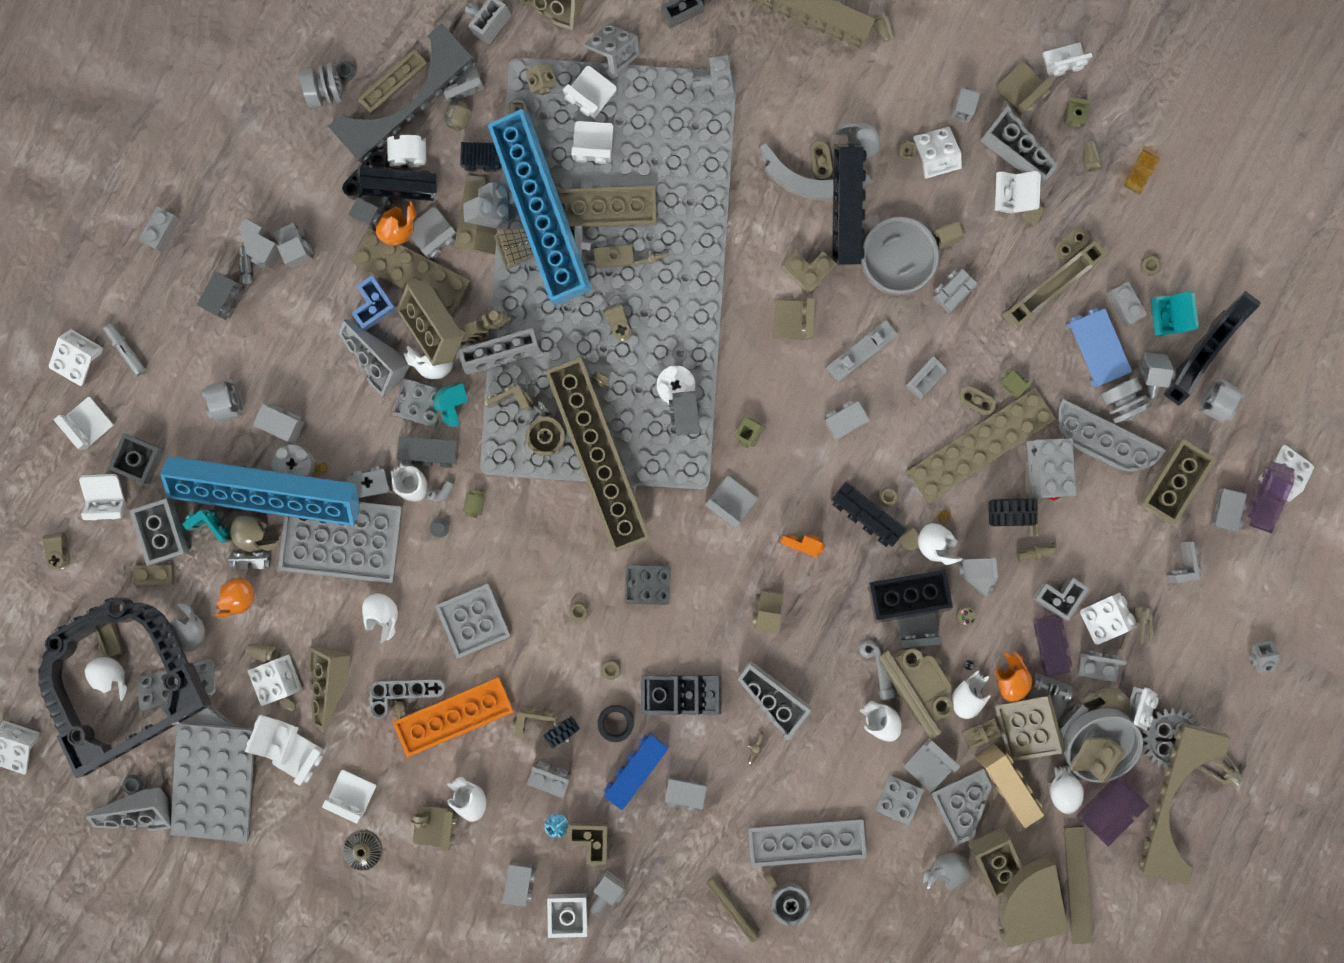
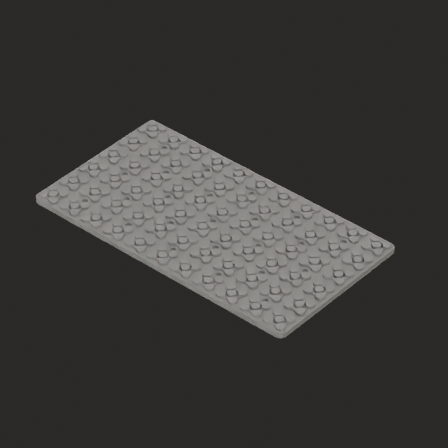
(661, 139)

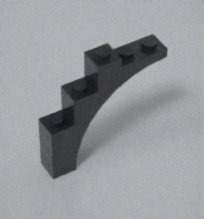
(1208, 347)

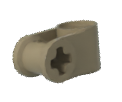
(616, 319)
(56, 548)

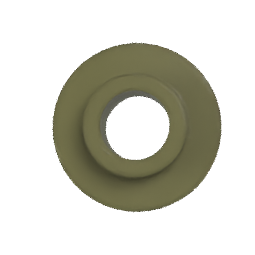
(474, 503)

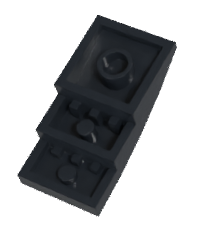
(680, 694)

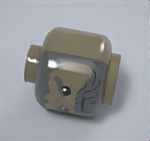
(457, 116)

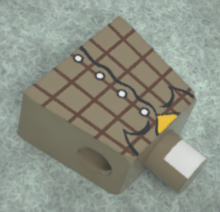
(513, 247)

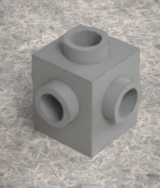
(1264, 657)

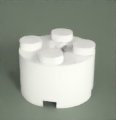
(406, 151)
(671, 375)

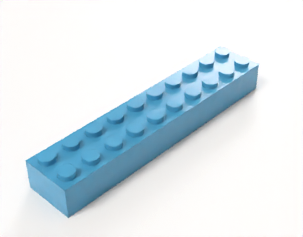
(539, 207)
(261, 490)

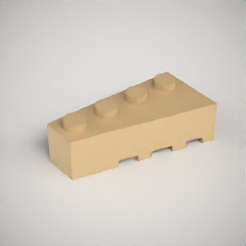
(1009, 785)

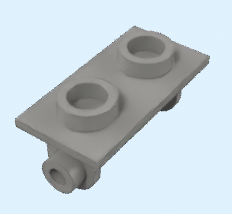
(240, 559)

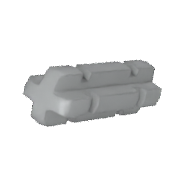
(245, 267)

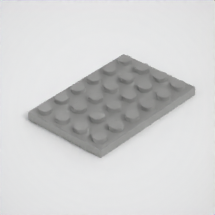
(343, 550)
(212, 782)

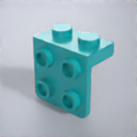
(1174, 313)
(197, 519)

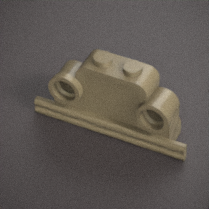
(920, 686)

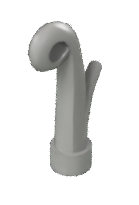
(886, 689)

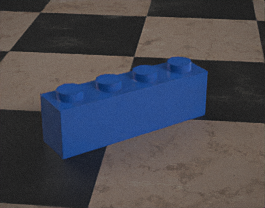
(636, 771)

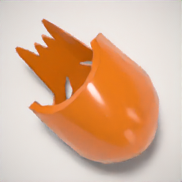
(394, 228)
(235, 597)
(1014, 684)

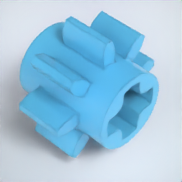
(556, 825)

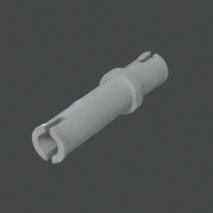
(120, 344)

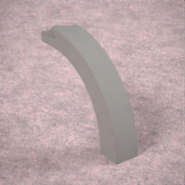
(795, 183)

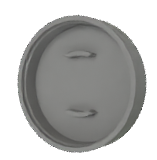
(899, 256)
(1105, 723)

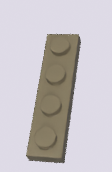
(392, 81)

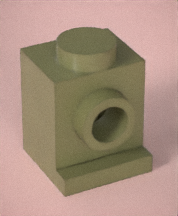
(1077, 104)
(1014, 383)
(746, 426)

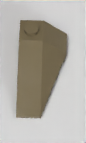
(329, 676)

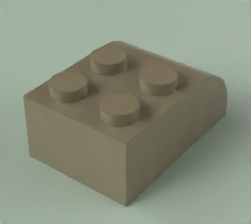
(995, 860)

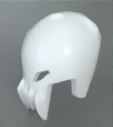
(425, 367)
(409, 483)
(934, 541)
(380, 610)
(101, 673)
(964, 698)
(882, 721)
(1066, 791)
(469, 801)

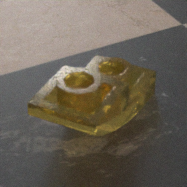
(1141, 172)

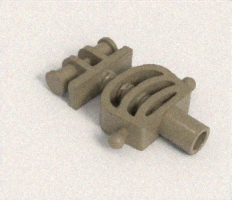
(478, 330)

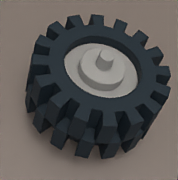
(561, 732)

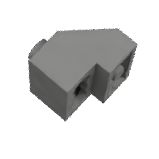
(257, 246)

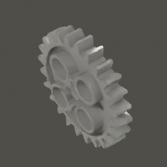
(1172, 721)

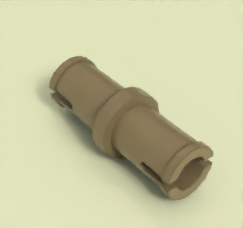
(1036, 552)

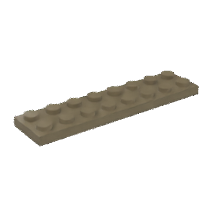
(981, 445)

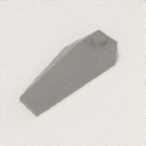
(378, 359)
(979, 573)
(142, 809)

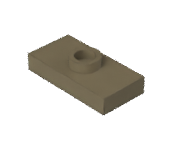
(613, 256)

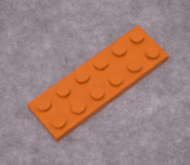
(453, 717)

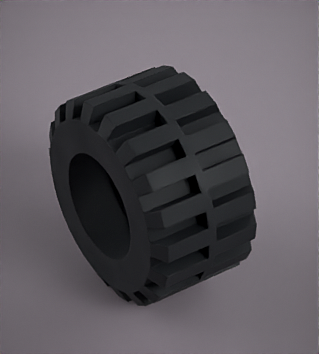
(1013, 512)

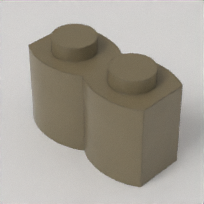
(949, 234)

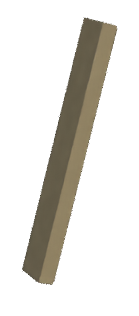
(1077, 885)

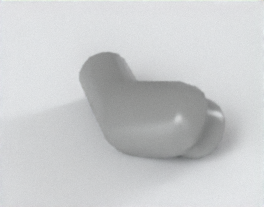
(440, 494)

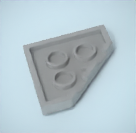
(963, 804)

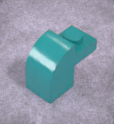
(446, 399)

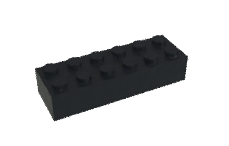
(847, 204)

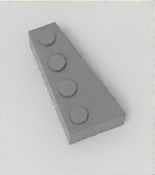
(1017, 146)
(776, 700)

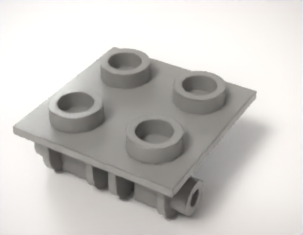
(1059, 692)
(899, 800)

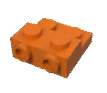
(808, 544)

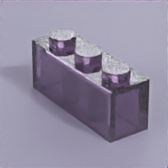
(1052, 645)

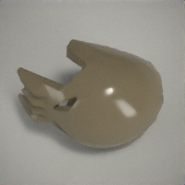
(248, 534)
(1109, 698)

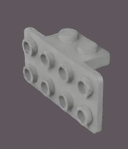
(154, 695)

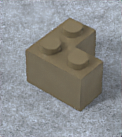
(807, 275)
(768, 612)
(594, 836)

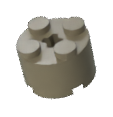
(538, 428)

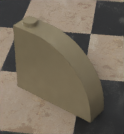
(1032, 904)

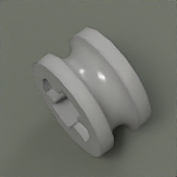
(541, 409)

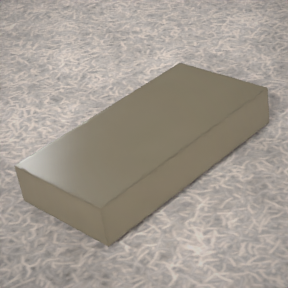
(109, 641)

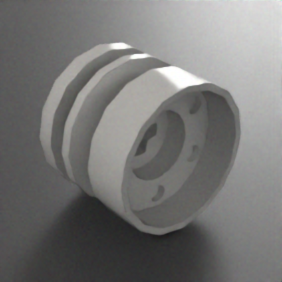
(320, 85)
(1126, 400)

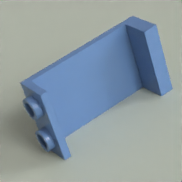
(1099, 346)

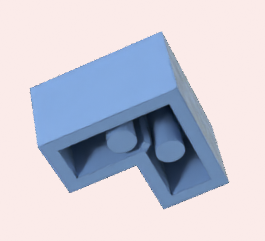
(377, 305)

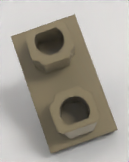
(981, 733)

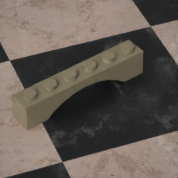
(1054, 285)

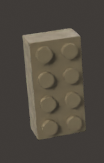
(430, 322)
(1176, 481)

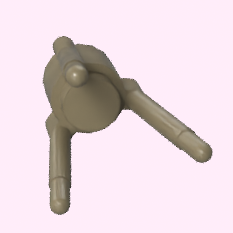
(1142, 616)
(1230, 775)

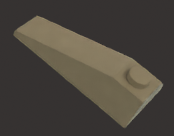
(561, 12)
(472, 236)

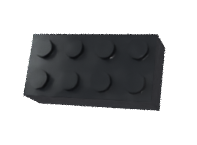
(910, 596)

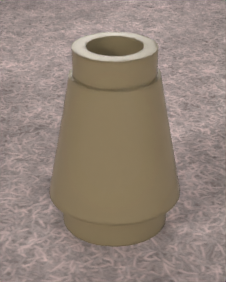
(883, 27)
(1092, 158)
(262, 652)

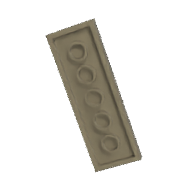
(609, 206)
(405, 266)

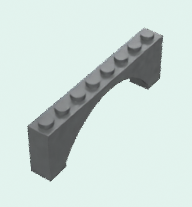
(447, 63)

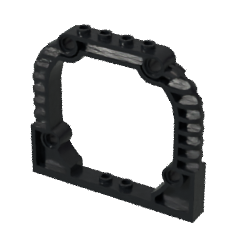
(183, 701)

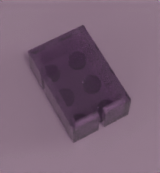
(1270, 496)
(1112, 810)

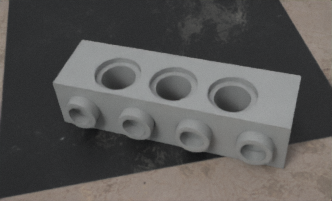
(499, 351)

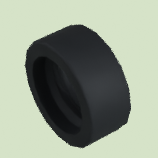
(630, 723)

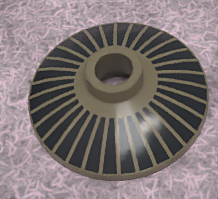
(371, 848)

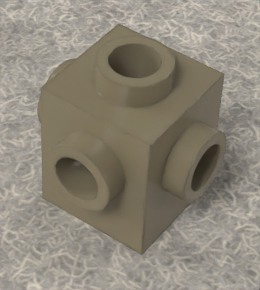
(541, 79)

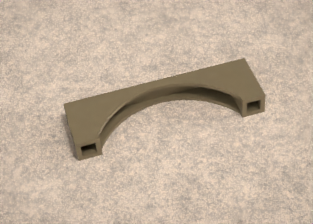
(1191, 749)

